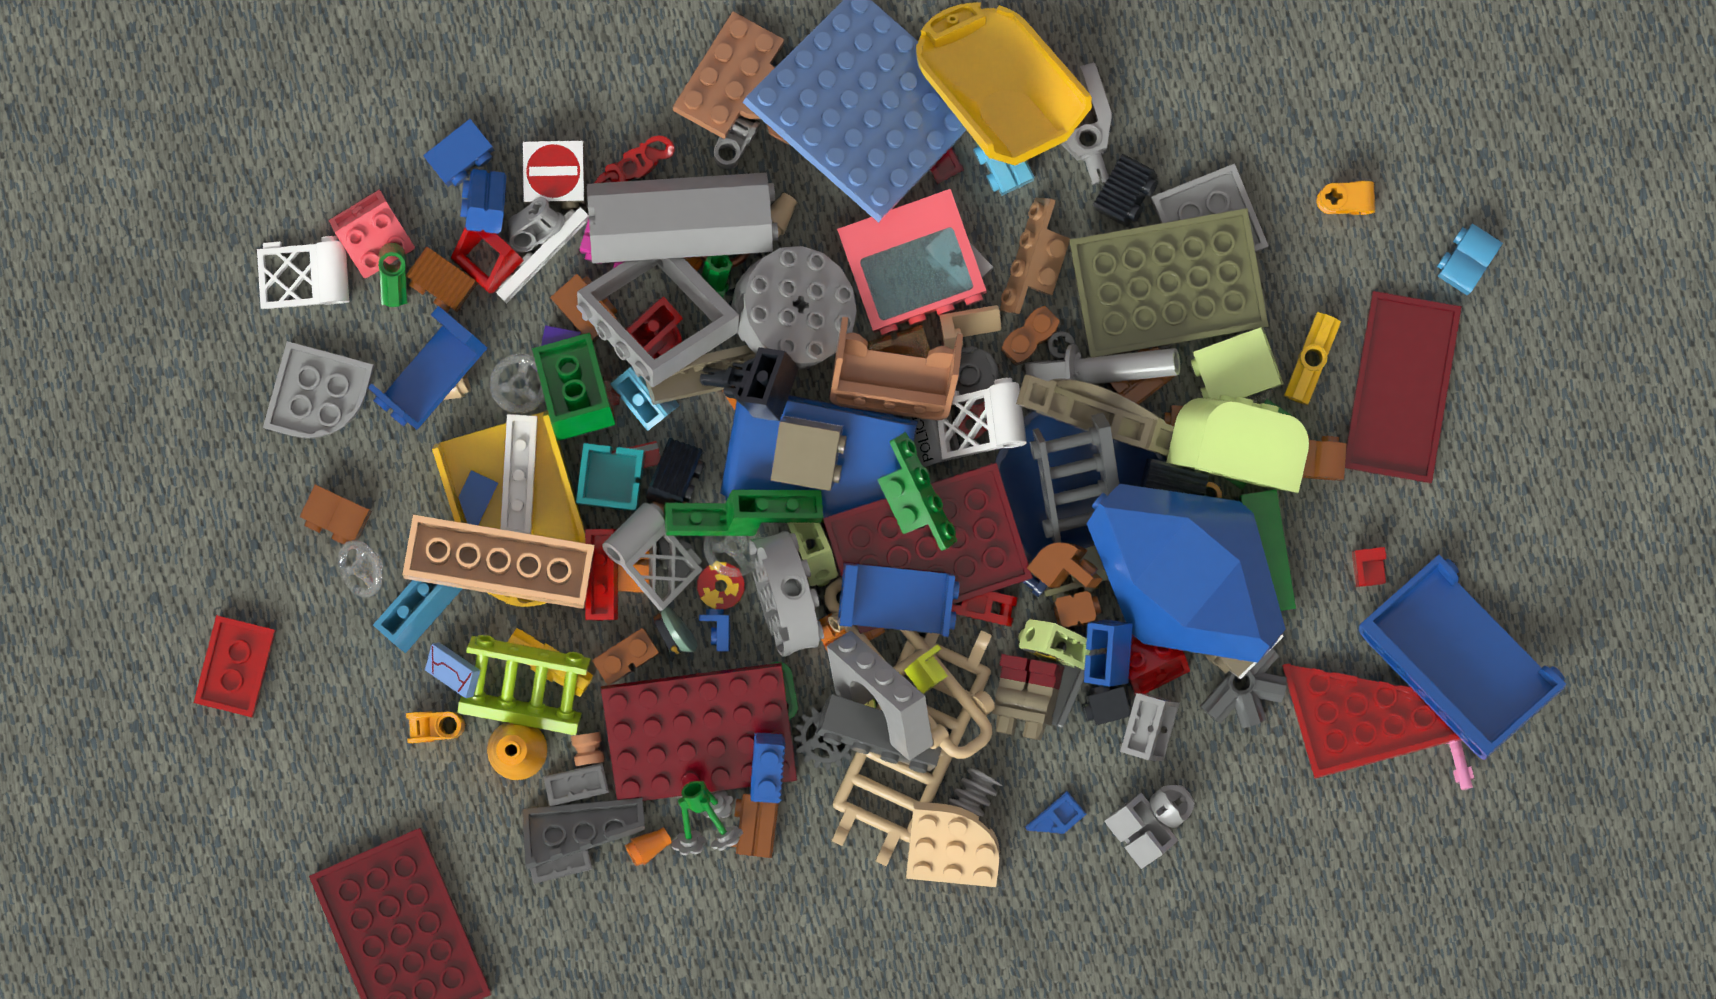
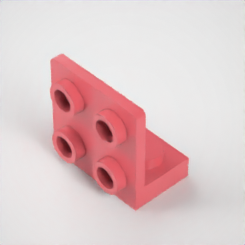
(366, 229)

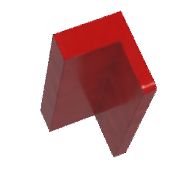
(602, 588)

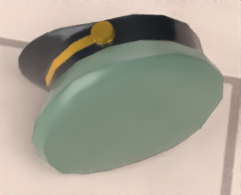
(674, 633)

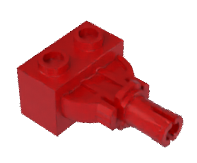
(657, 328)

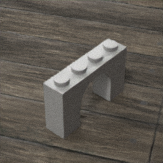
(864, 675)

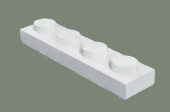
(534, 262)
(519, 473)

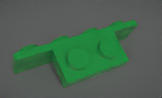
(913, 496)

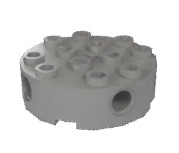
(794, 304)
(785, 592)

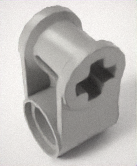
(738, 139)
(533, 225)

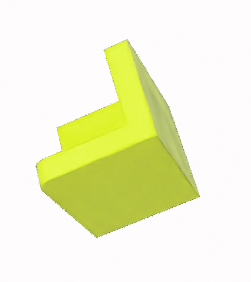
(926, 671)

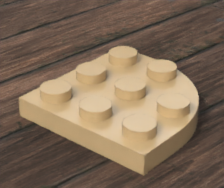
(951, 846)

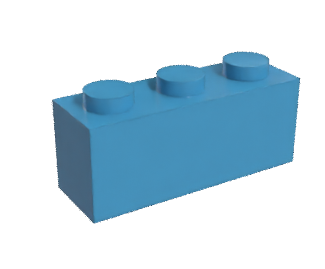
(414, 612)

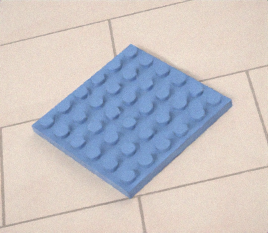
(859, 106)

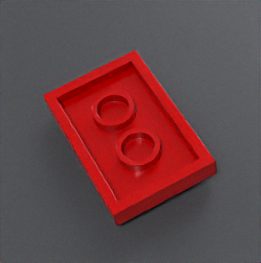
(234, 666)

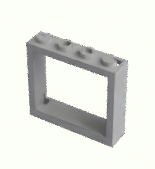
(723, 317)

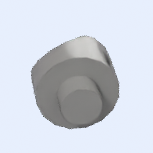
(1164, 805)

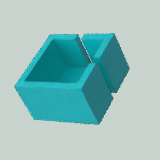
(609, 478)

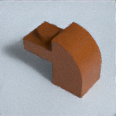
(1060, 560)

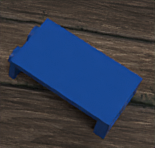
(431, 372)
(897, 599)

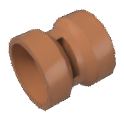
(587, 748)

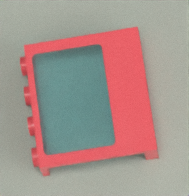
(912, 262)

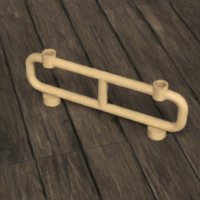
(977, 705)

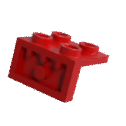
(1154, 666)

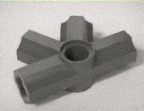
(1247, 699)

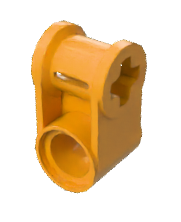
(1351, 196)
(429, 726)

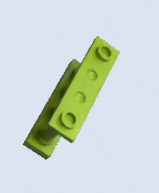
(530, 713)

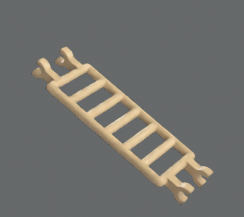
(932, 780)

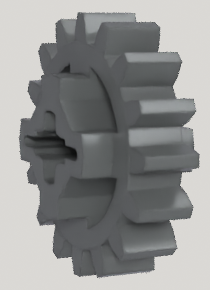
(808, 746)

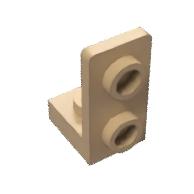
(969, 323)

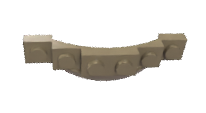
(1076, 401)

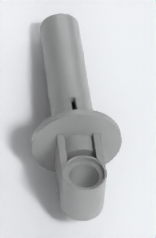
(1107, 368)

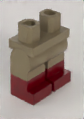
(1028, 694)

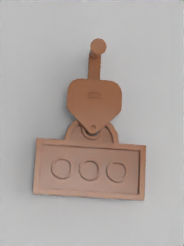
(727, 74)

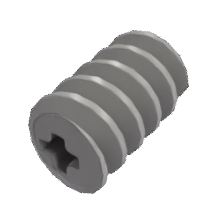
(975, 792)

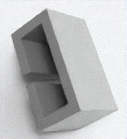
(1141, 831)

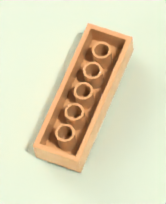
(498, 561)

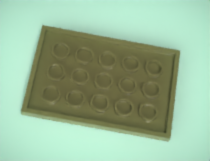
(1168, 283)

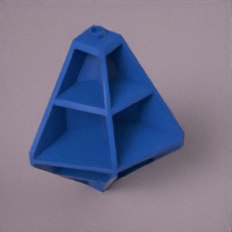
(1188, 571)

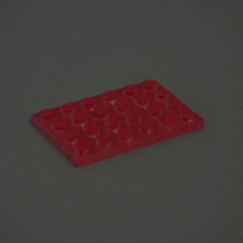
(987, 543)
(694, 730)
(399, 924)

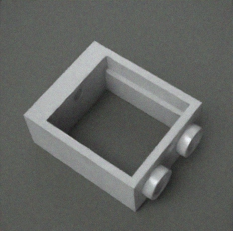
(1143, 732)

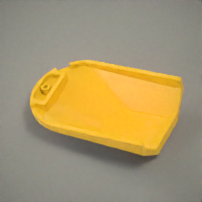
(1001, 81)

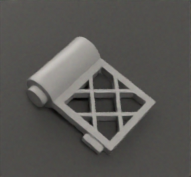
(638, 536)

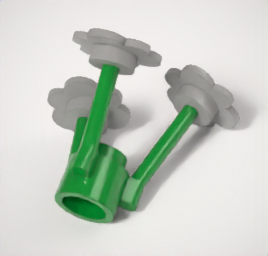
(701, 800)

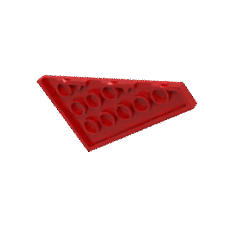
(1359, 720)

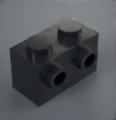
(1105, 705)

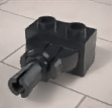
(757, 384)

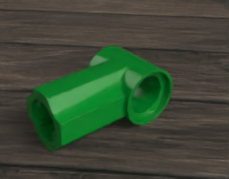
(716, 273)
(393, 277)

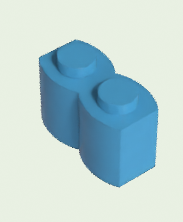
(1469, 258)

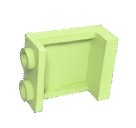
(1237, 366)

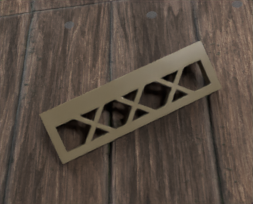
(687, 380)

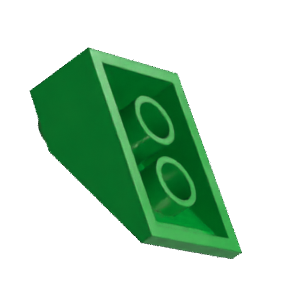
(573, 386)

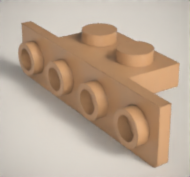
(1037, 259)

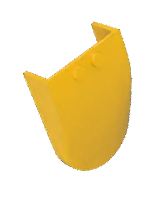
(554, 499)

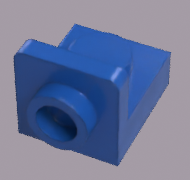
(721, 634)

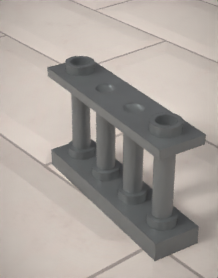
(1102, 461)

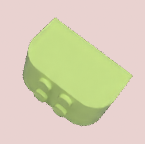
(1240, 442)

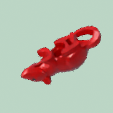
(637, 162)

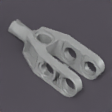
(1100, 130)

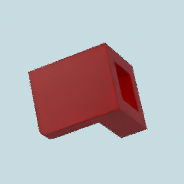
(1369, 566)

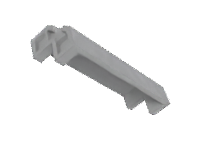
(681, 217)

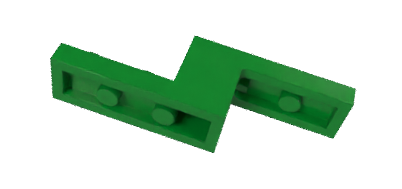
(743, 513)

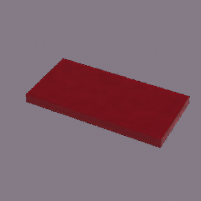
(1402, 387)

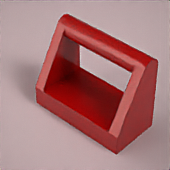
(504, 267)

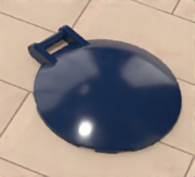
(1024, 488)

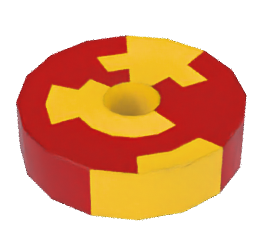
(714, 598)

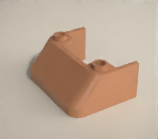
(894, 381)

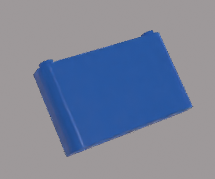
(863, 462)
(1459, 658)

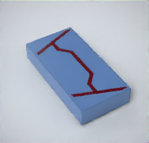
(452, 670)

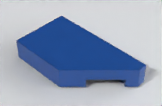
(476, 496)
(1058, 816)

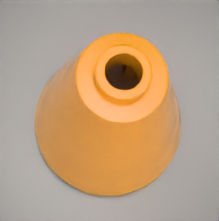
(530, 751)

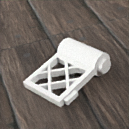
(327, 271)
(1003, 418)

